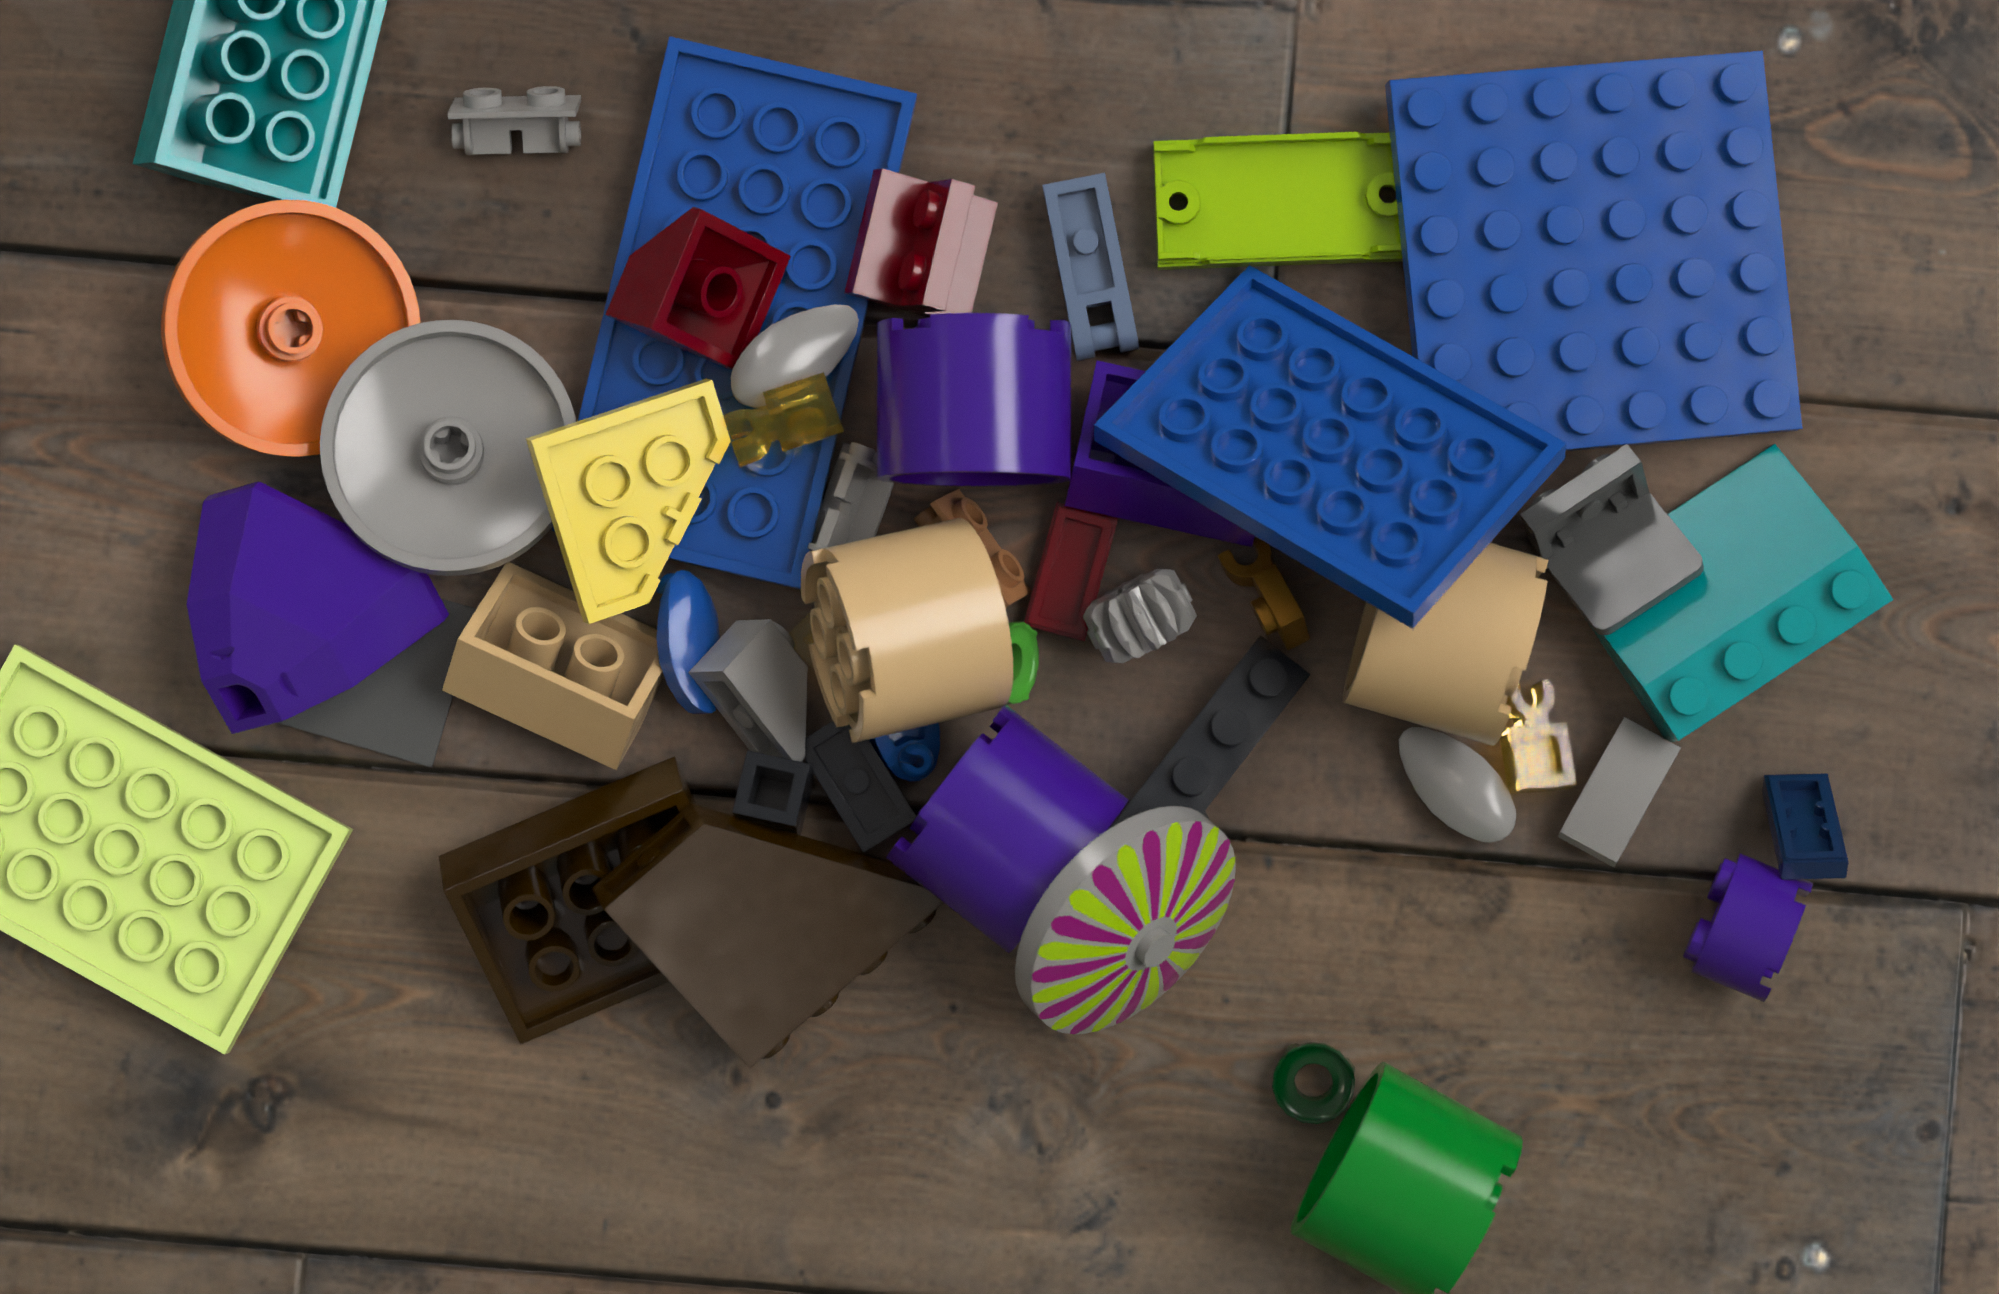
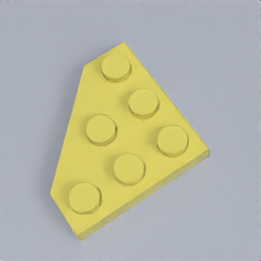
(627, 491)

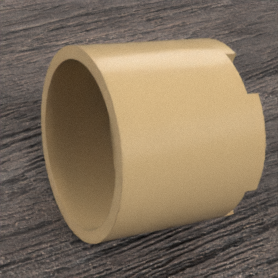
(908, 629)
(1460, 656)

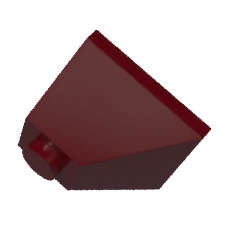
(700, 287)

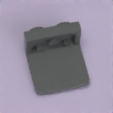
(1610, 542)

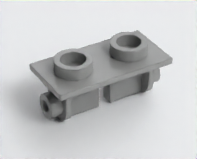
(491, 118)
(852, 500)

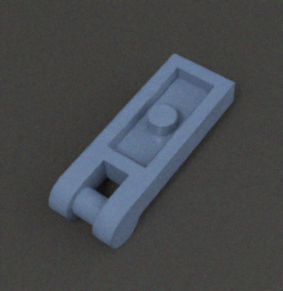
(1090, 263)

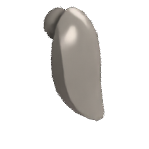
(793, 351)
(1457, 784)

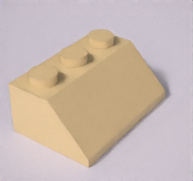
(552, 672)

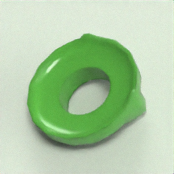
(1025, 660)

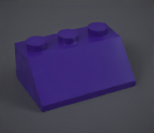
(1120, 489)

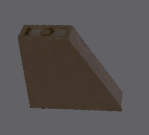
(759, 921)

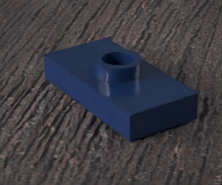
(1804, 826)

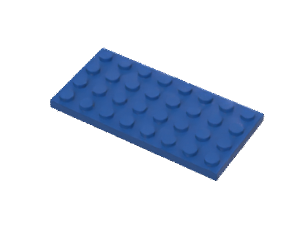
(793, 166)

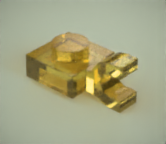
(792, 414)

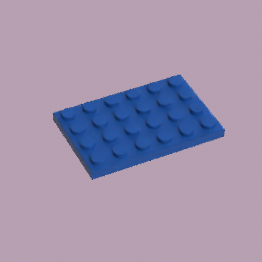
(1330, 445)

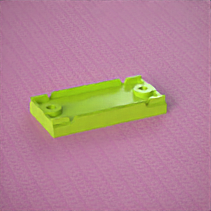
(1275, 200)

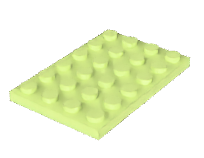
(148, 853)

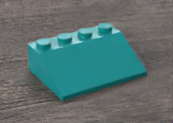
(260, 94)
(1769, 595)

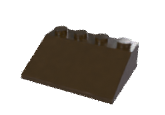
(534, 908)

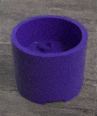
(973, 401)
(1006, 827)

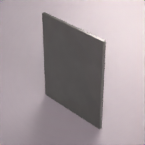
(398, 705)

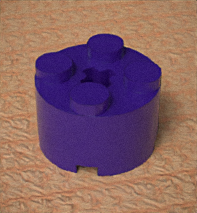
(1749, 926)

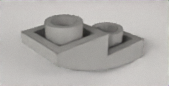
(1619, 792)

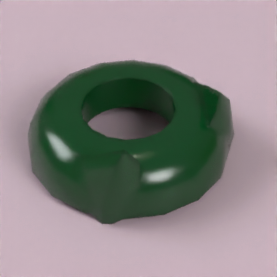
(1308, 1108)

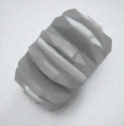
(1139, 615)

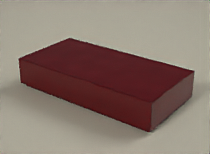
(1070, 571)

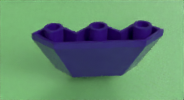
(293, 606)

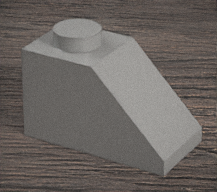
(758, 686)

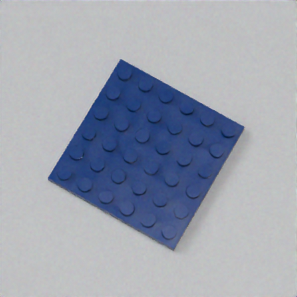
(1600, 246)

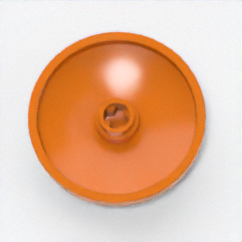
(275, 315)

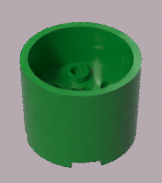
(1406, 1184)

